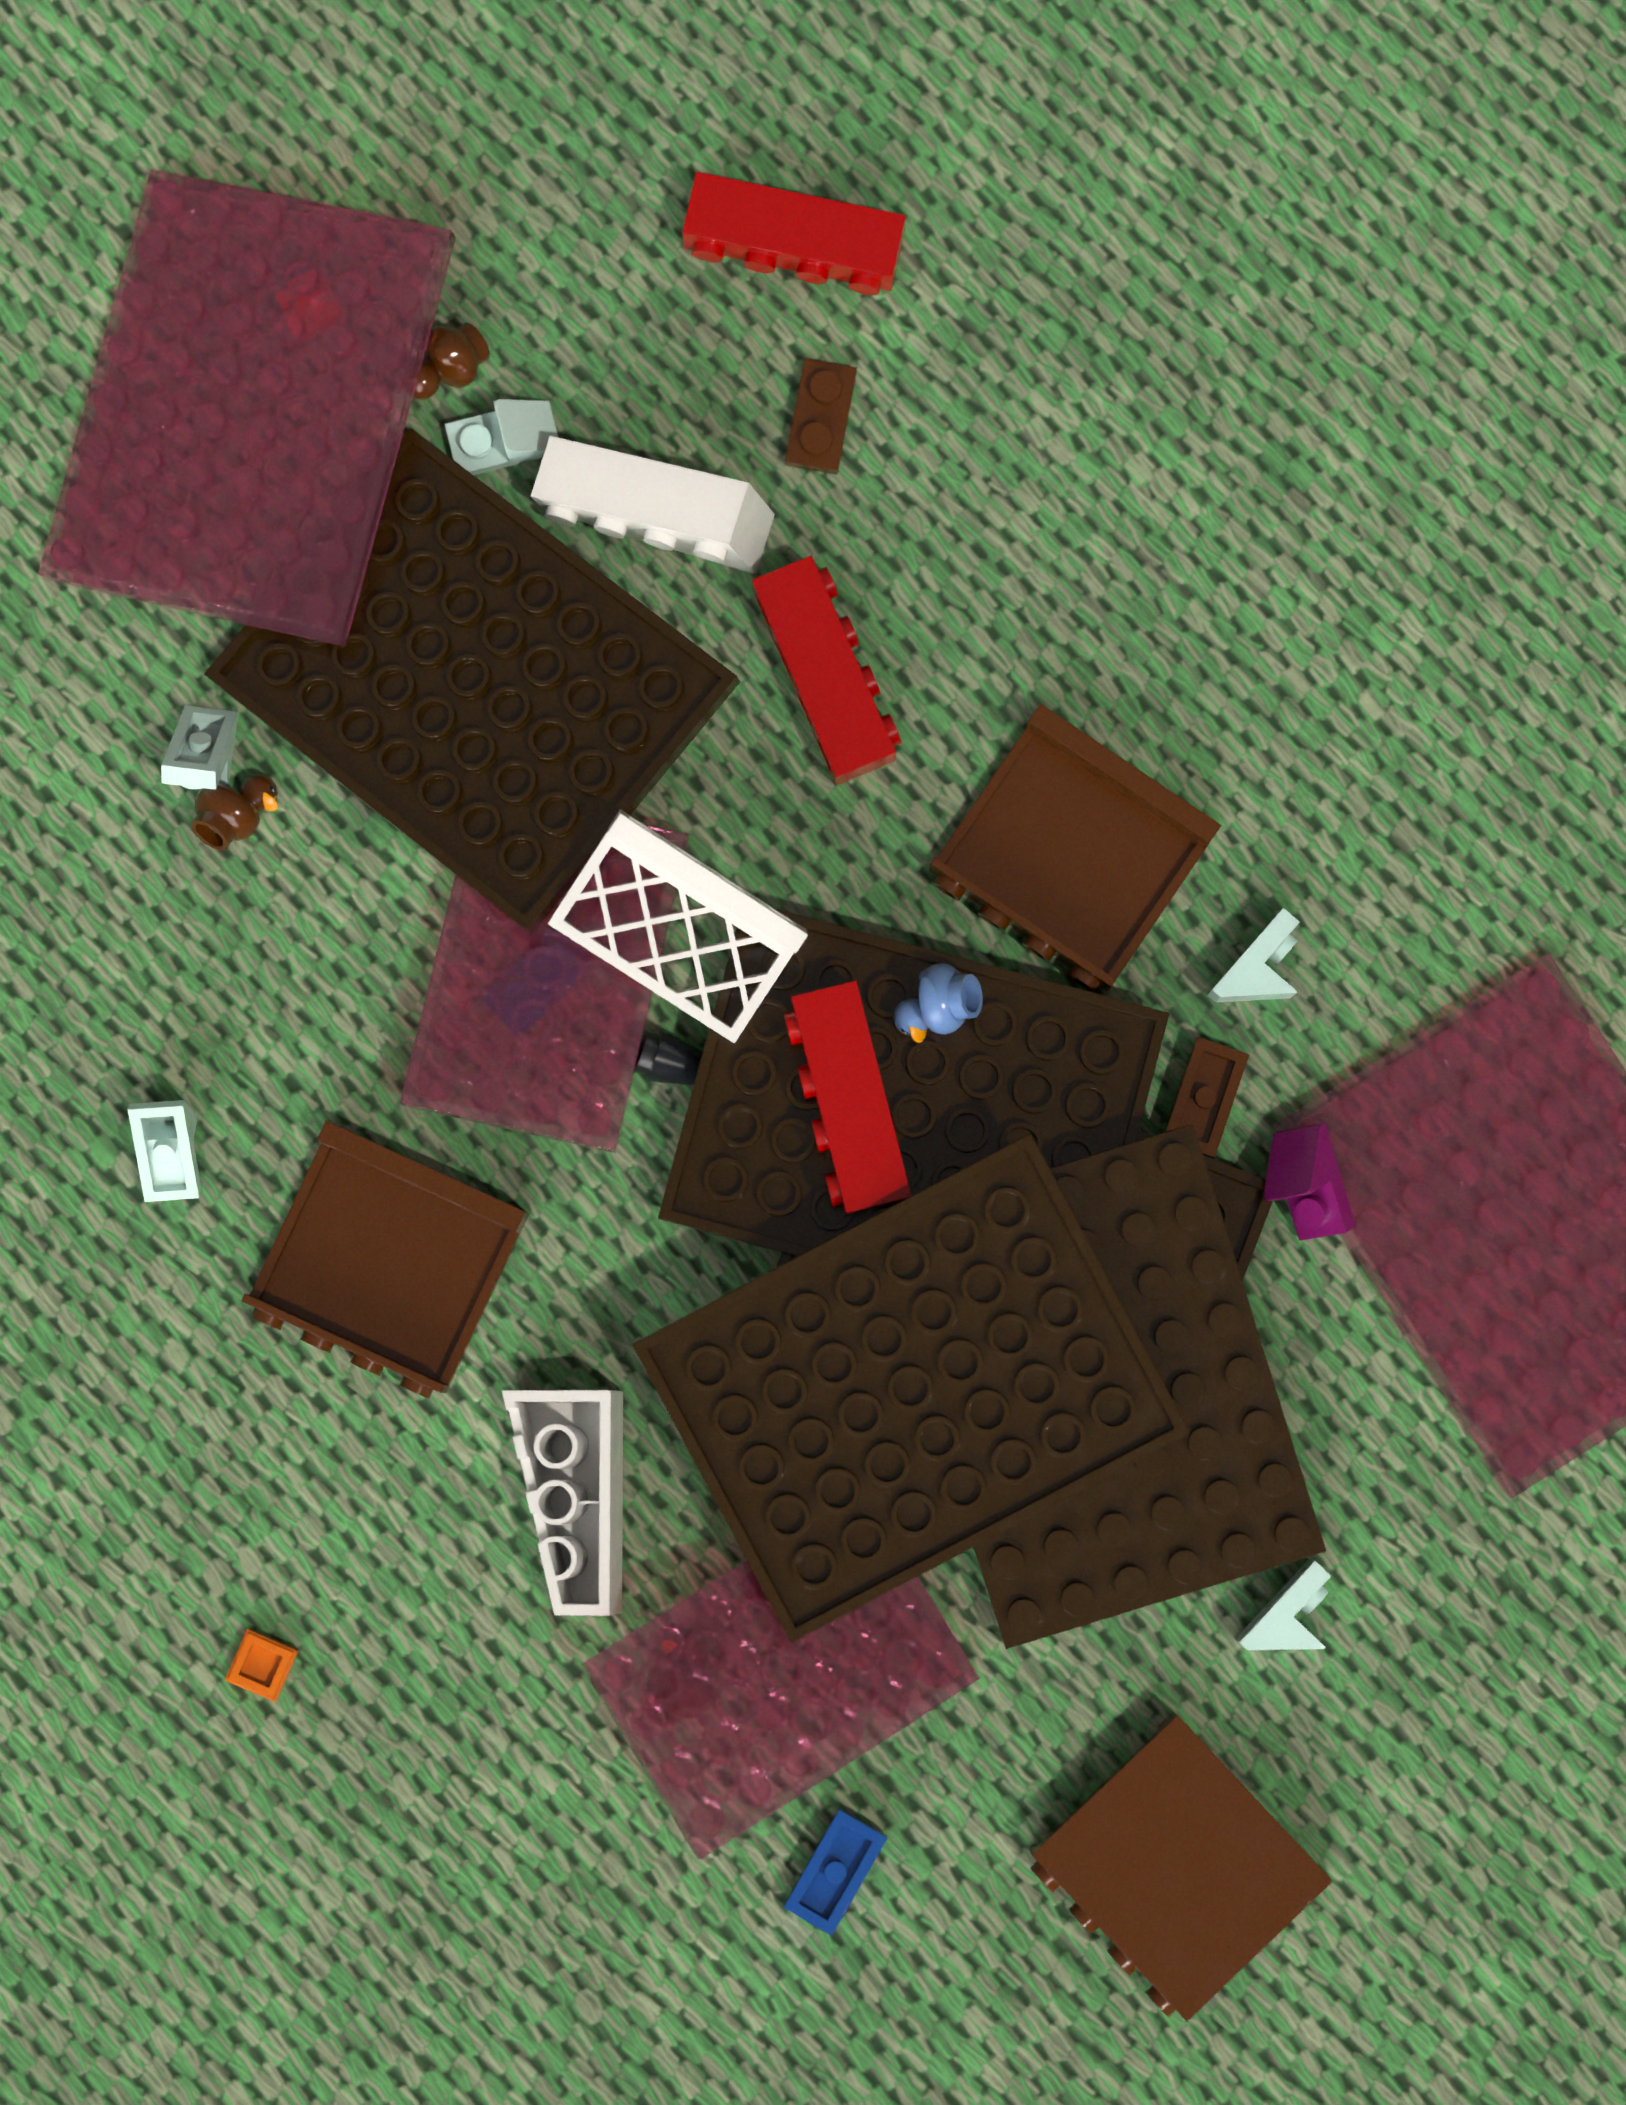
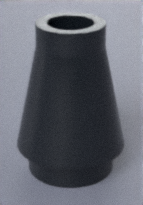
(667, 1059)

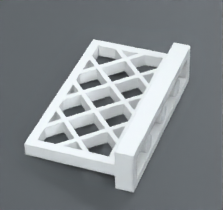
(703, 885)

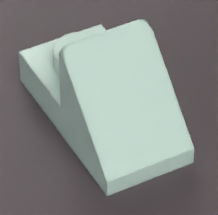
(502, 438)
(201, 748)
(1250, 976)
(165, 1149)
(1275, 1624)

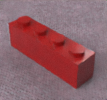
(793, 233)
(825, 670)
(849, 1097)

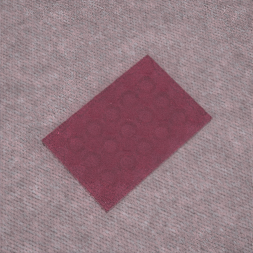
(535, 1023)
(748, 1721)

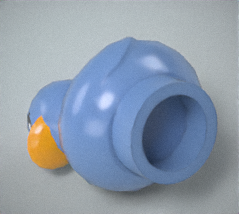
(942, 1005)

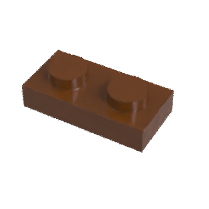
(821, 416)
(1208, 1092)

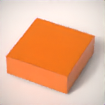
(261, 1665)

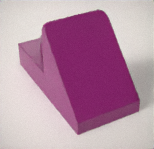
(1308, 1176)

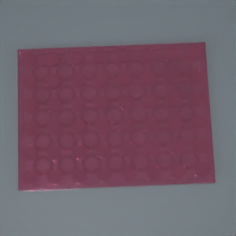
(247, 406)
(1498, 1215)

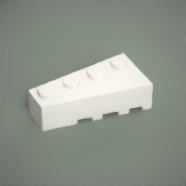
(653, 503)
(575, 1491)

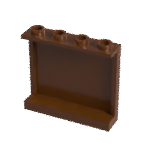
(1073, 850)
(386, 1261)
(1179, 1869)

